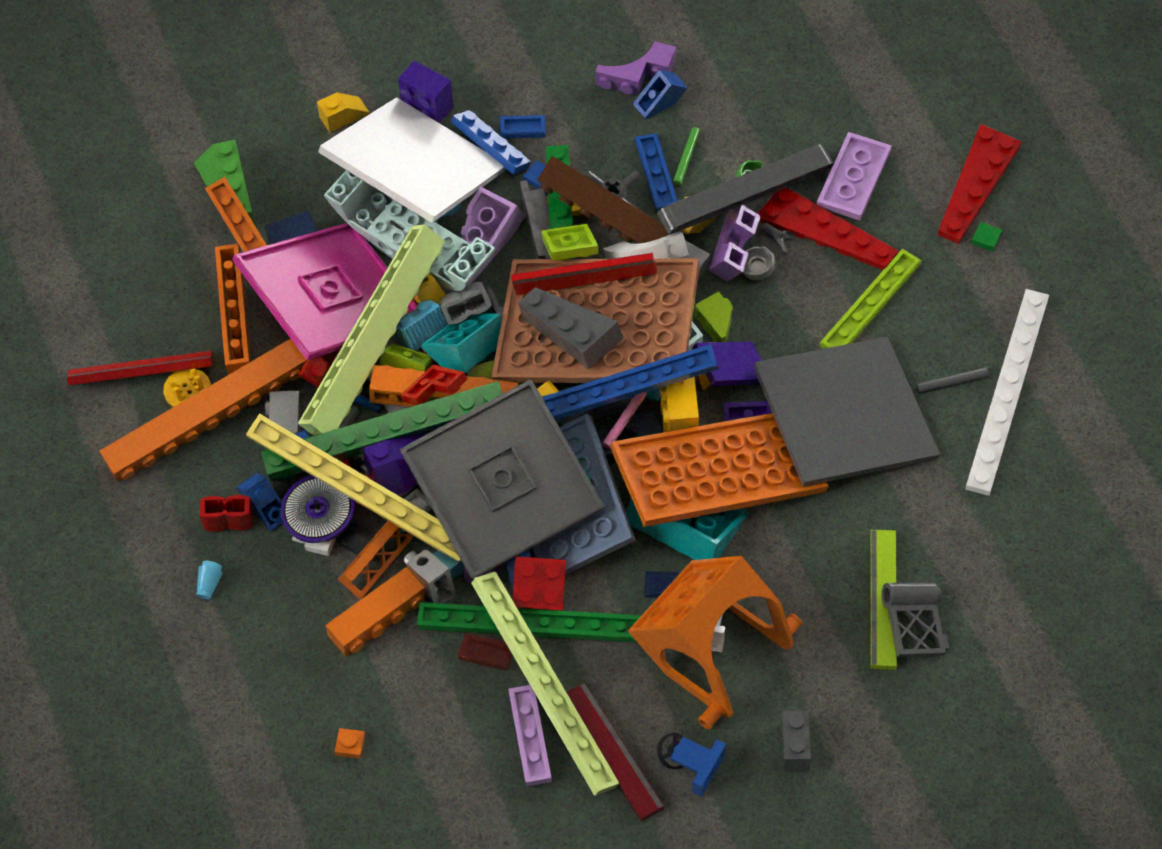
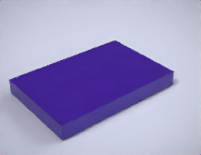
(734, 363)

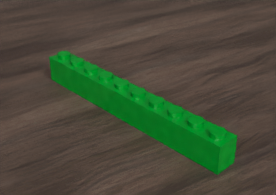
(415, 420)

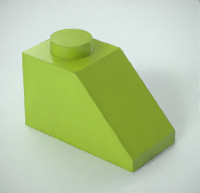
(715, 316)

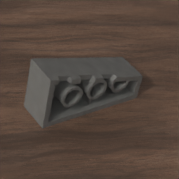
(571, 327)

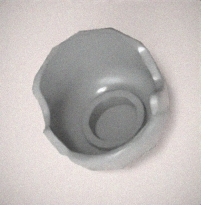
(759, 263)

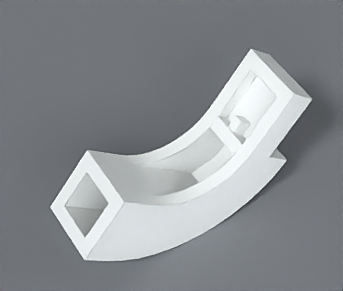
(666, 247)

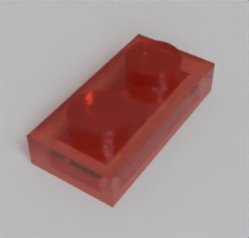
(485, 652)

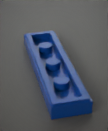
(655, 170)

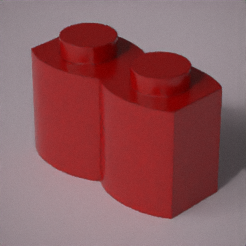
(224, 513)

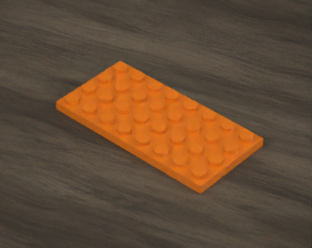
(709, 469)

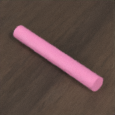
(623, 420)

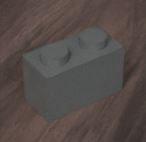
(795, 740)

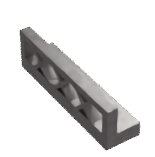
(537, 217)

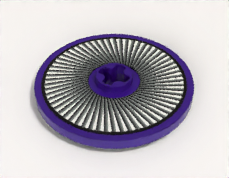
(311, 526)

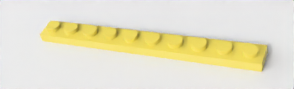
(351, 483)

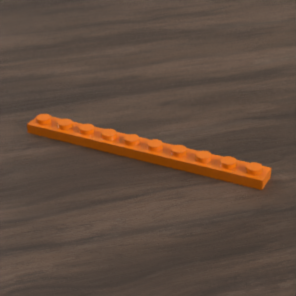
(238, 220)

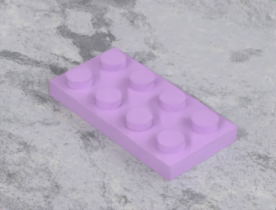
(854, 176)

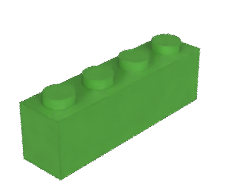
(223, 161)

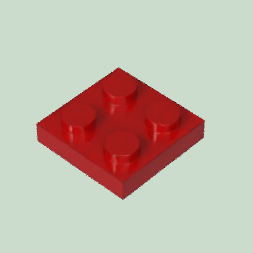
(538, 583)

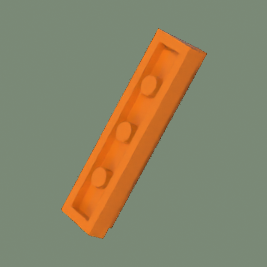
(371, 550)

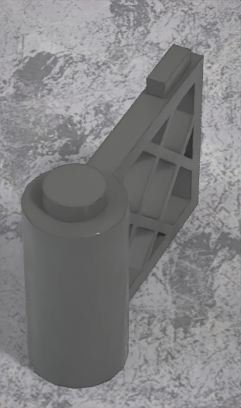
(918, 599)

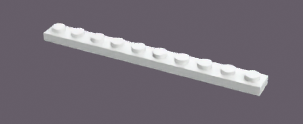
(1007, 392)

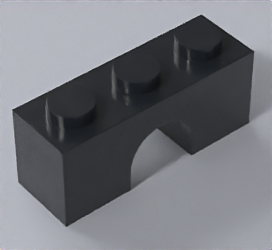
(639, 425)

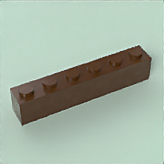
(600, 203)

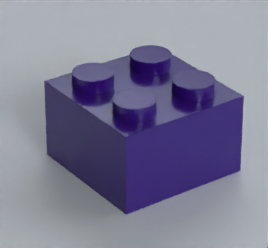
(426, 91)

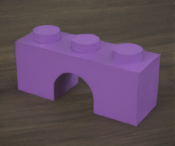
(737, 229)

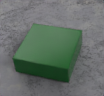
(986, 236)

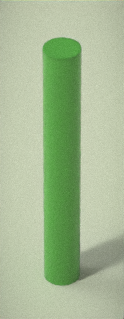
(687, 154)

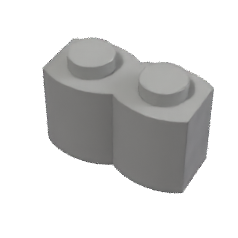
(459, 305)

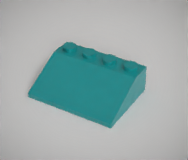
(697, 536)

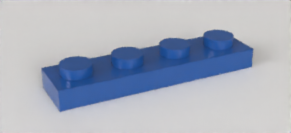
(491, 142)

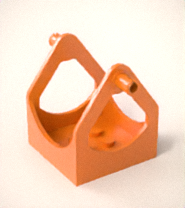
(687, 616)

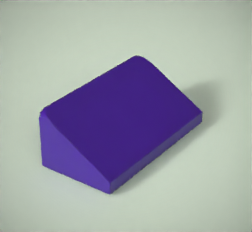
(741, 410)

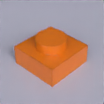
(349, 743)

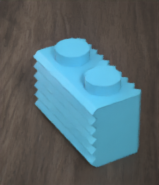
(420, 324)

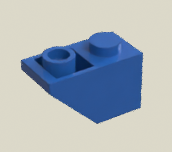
(263, 500)

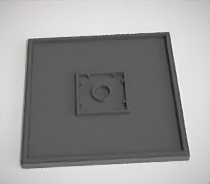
(845, 411)
(501, 479)

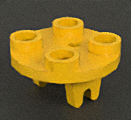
(174, 390)

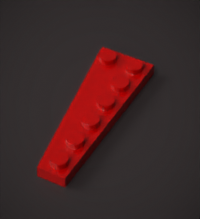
(981, 172)
(808, 220)

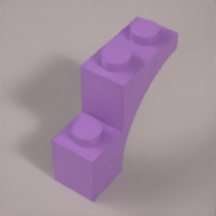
(631, 76)

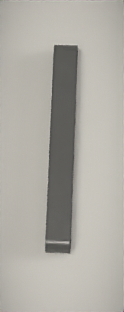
(744, 189)

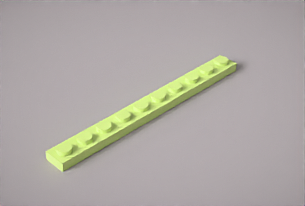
(545, 684)

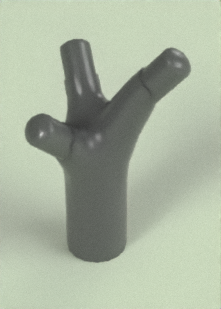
(778, 235)

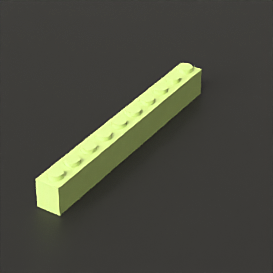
(372, 331)

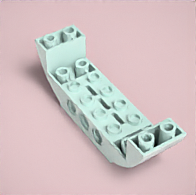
(387, 223)

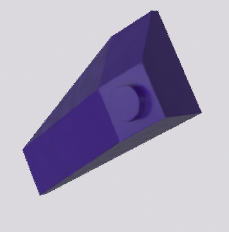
(388, 465)

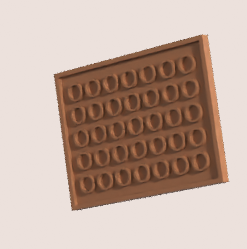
(650, 311)

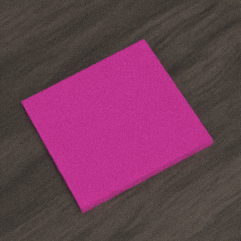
(316, 285)

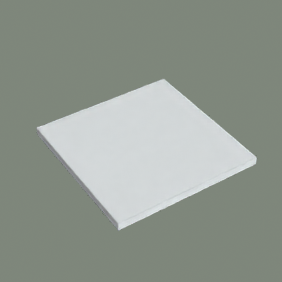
(412, 159)

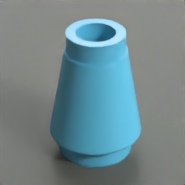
(208, 578)

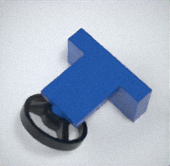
(694, 757)

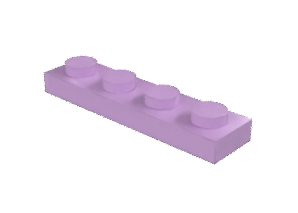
(530, 735)

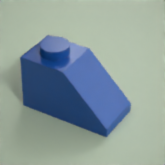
(660, 93)

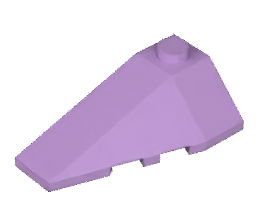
(491, 220)

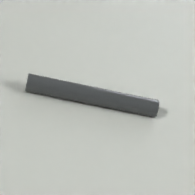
(952, 380)

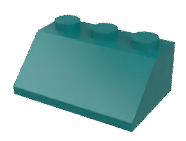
(465, 343)

